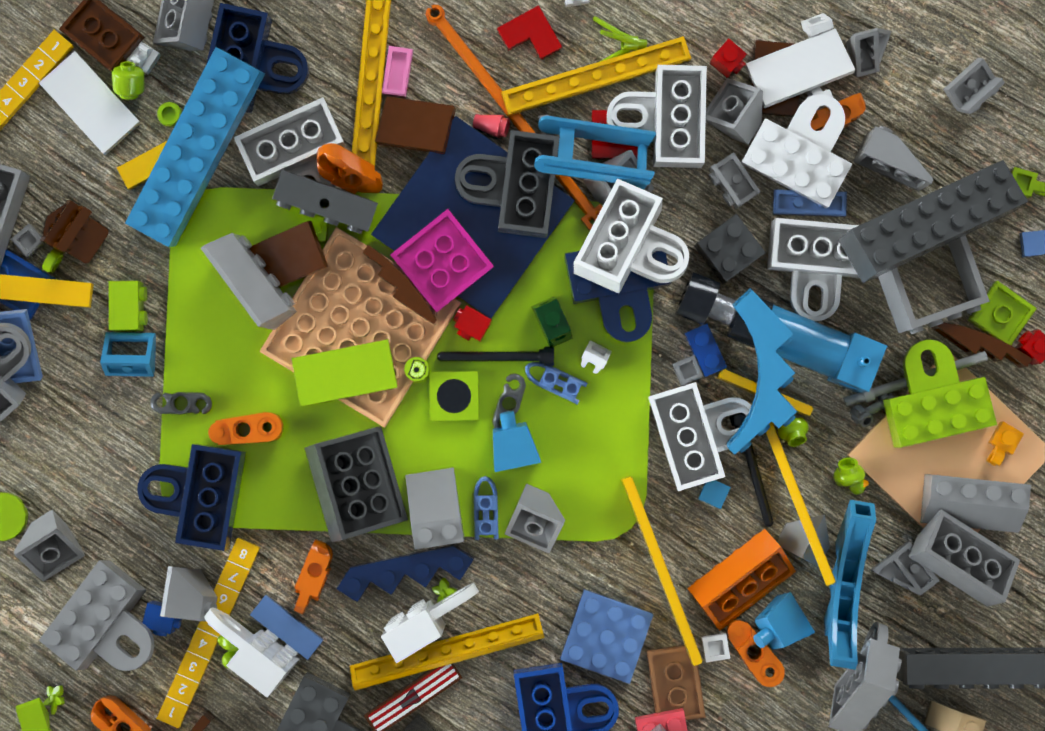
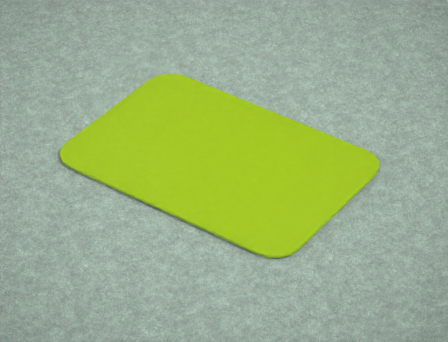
(581, 447)

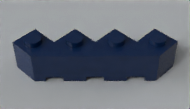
(418, 565)

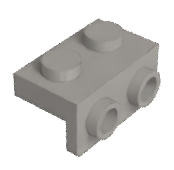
(973, 87)
(734, 181)

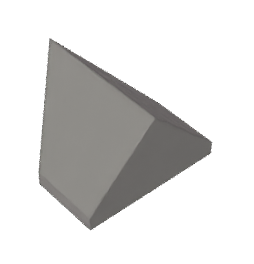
(867, 50)
(796, 542)

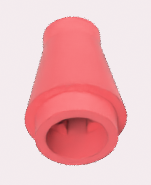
(492, 124)

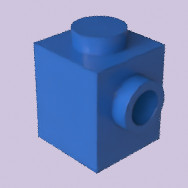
(160, 625)

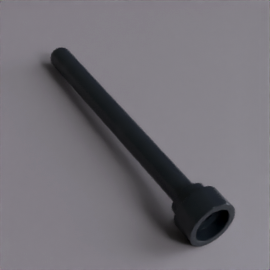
(544, 356)
(736, 421)

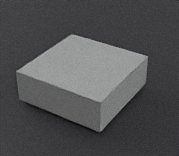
(28, 240)
(687, 370)

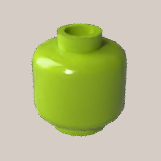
(128, 80)

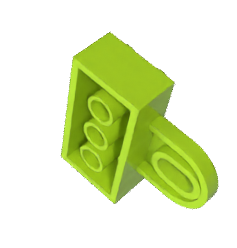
(936, 403)

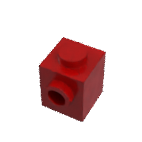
(728, 59)
(471, 323)
(1033, 345)

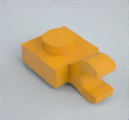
(1005, 440)

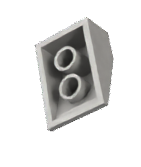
(891, 157)
(434, 508)

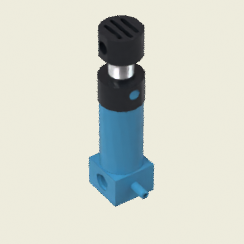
(844, 358)

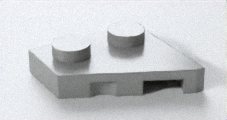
(905, 571)

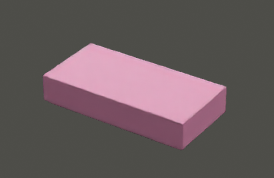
(397, 72)

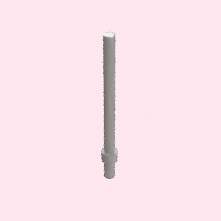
(901, 383)

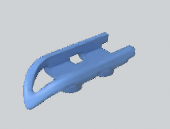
(550, 378)
(485, 503)

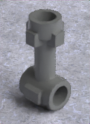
(864, 415)

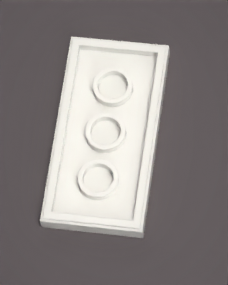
(800, 67)
(90, 103)

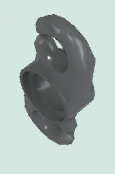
(508, 392)
(170, 405)

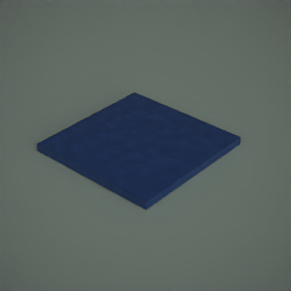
(434, 191)

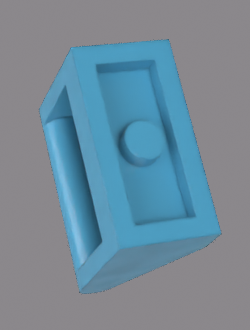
(129, 364)

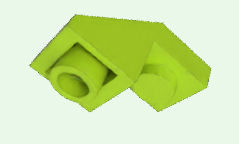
(33, 716)

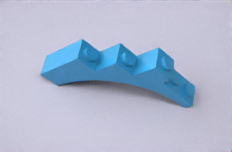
(773, 372)
(842, 610)

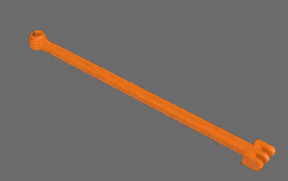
(517, 119)

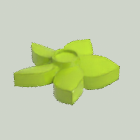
(443, 589)
(54, 698)

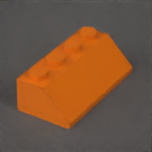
(742, 579)

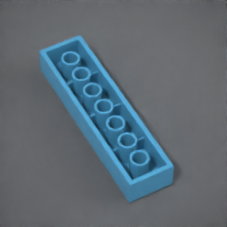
(195, 147)

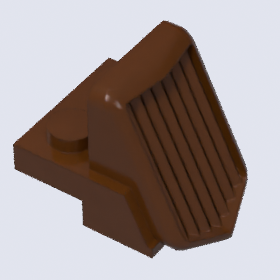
(73, 231)

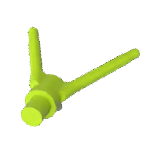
(627, 41)

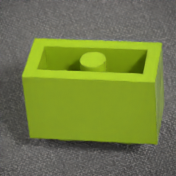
(127, 306)

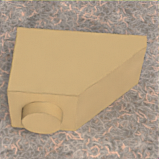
(952, 719)

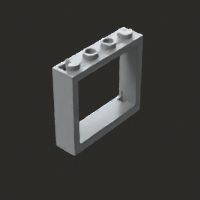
(971, 280)

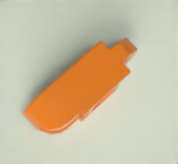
(853, 108)
(347, 170)
(227, 430)
(313, 574)
(741, 637)
(120, 714)

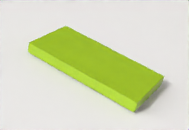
(344, 373)

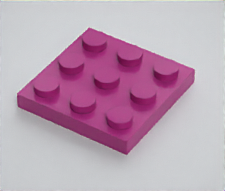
(442, 260)

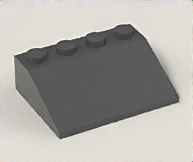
(356, 484)

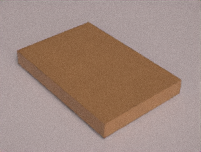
(675, 681)

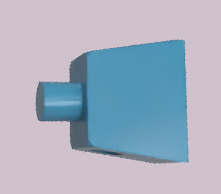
(513, 444)
(781, 623)

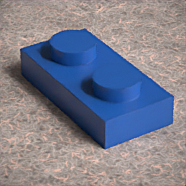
(705, 350)

